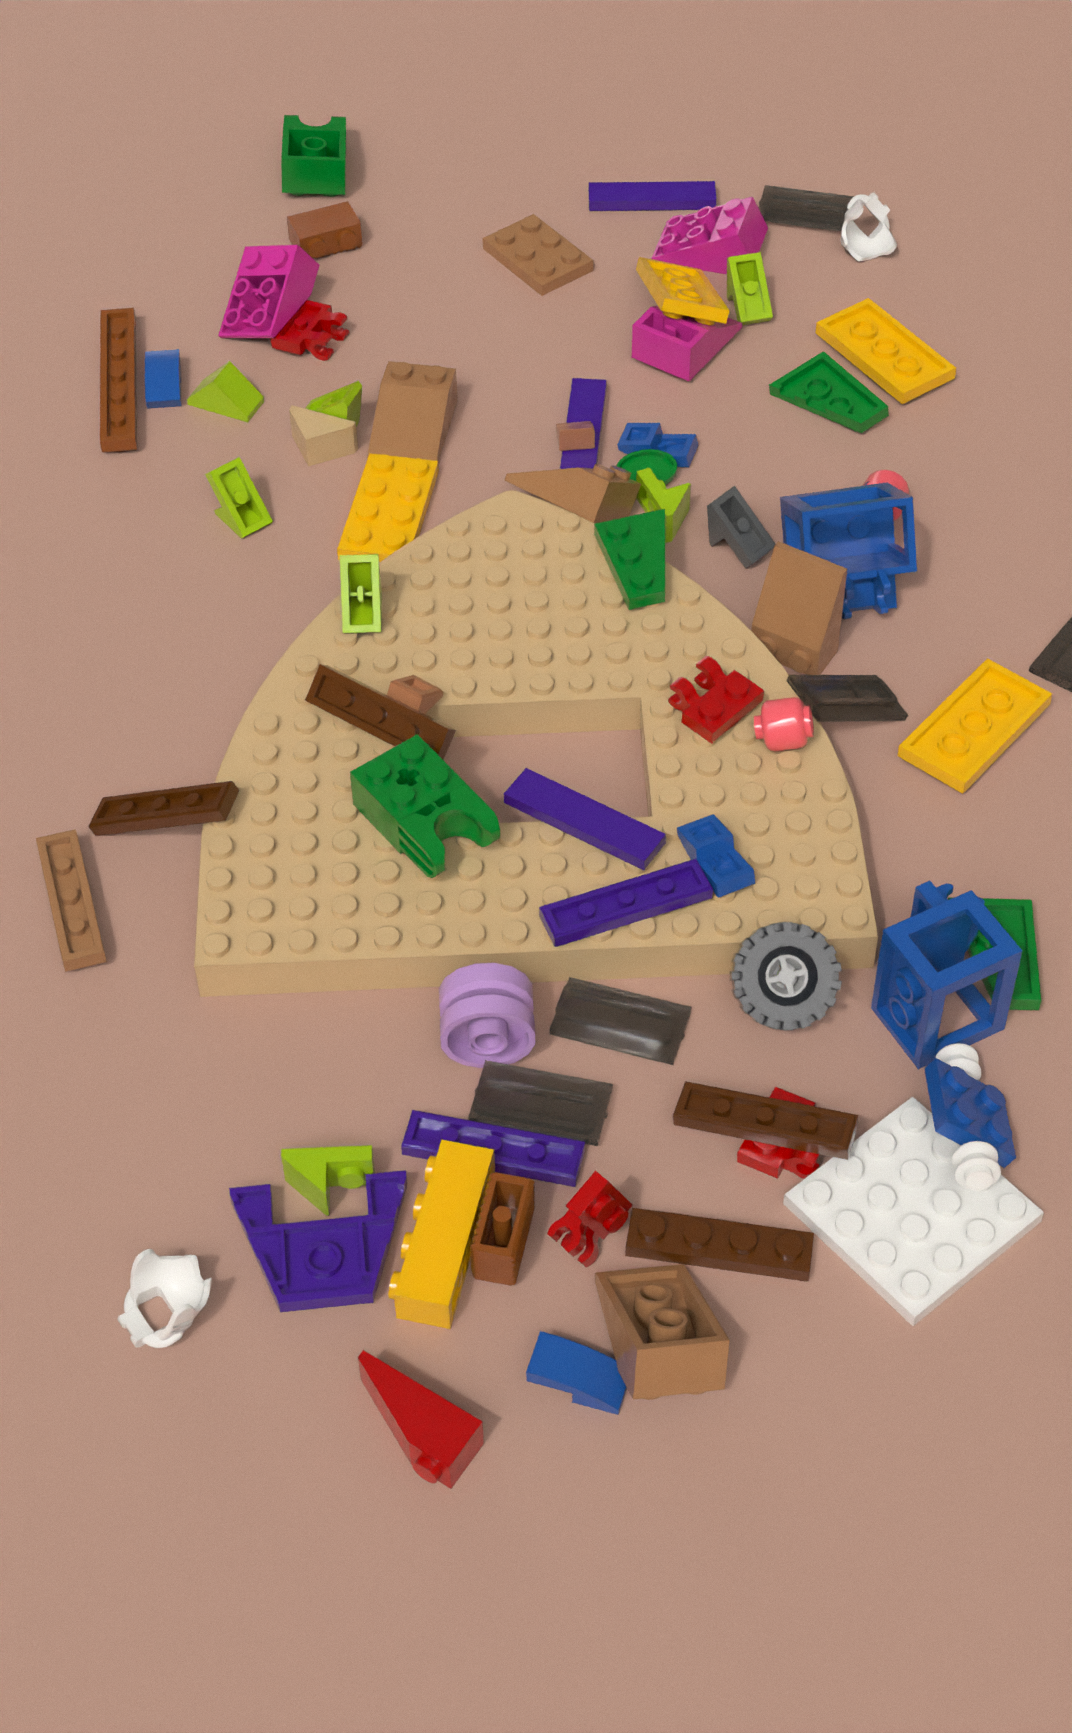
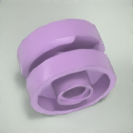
(486, 1014)

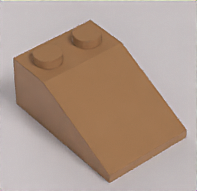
(413, 410)
(590, 493)
(800, 609)
(662, 1332)

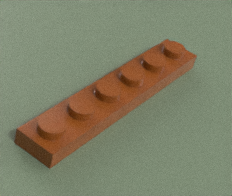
(118, 380)

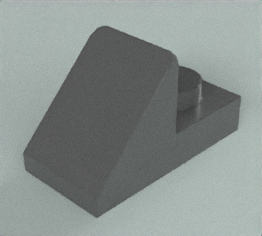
(736, 523)

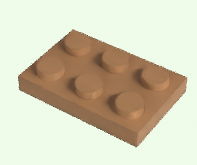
(537, 254)

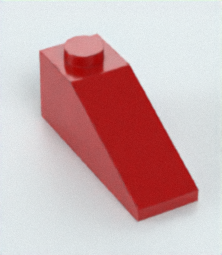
(429, 1429)

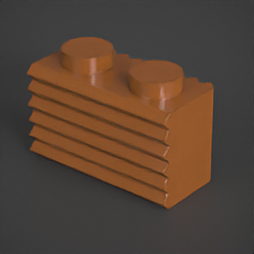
(325, 230)
(502, 1229)

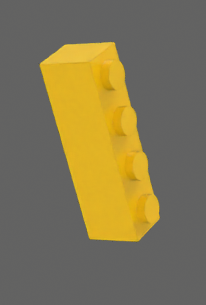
(439, 1246)

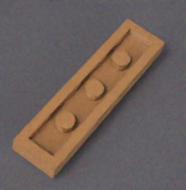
(70, 900)

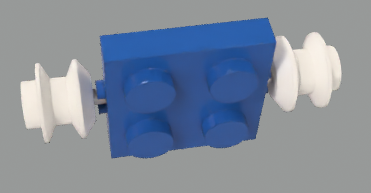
(970, 1116)

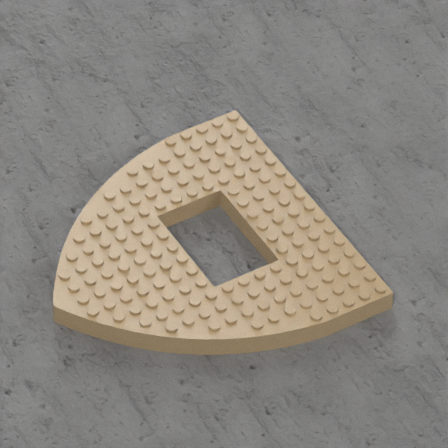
(522, 638)

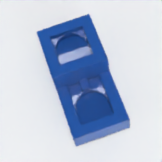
(162, 379)
(650, 436)
(715, 852)
(577, 1370)

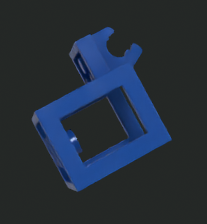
(855, 532)
(925, 962)

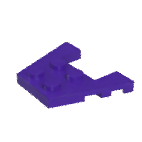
(322, 1259)

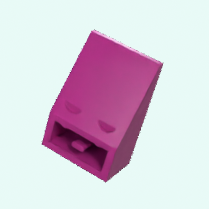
(712, 235)
(268, 290)
(678, 344)

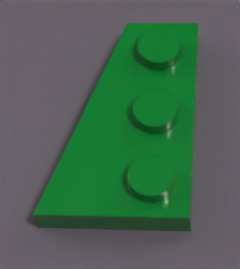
(830, 392)
(636, 556)
(1018, 921)

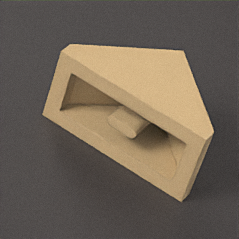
(322, 435)

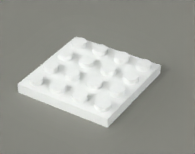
(905, 1217)

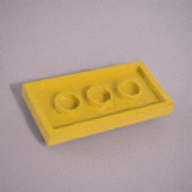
(682, 291)
(885, 350)
(388, 505)
(974, 725)

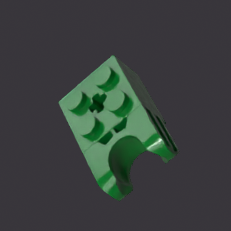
(313, 157)
(420, 803)

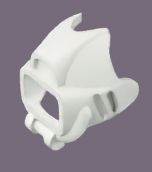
(855, 241)
(180, 1286)

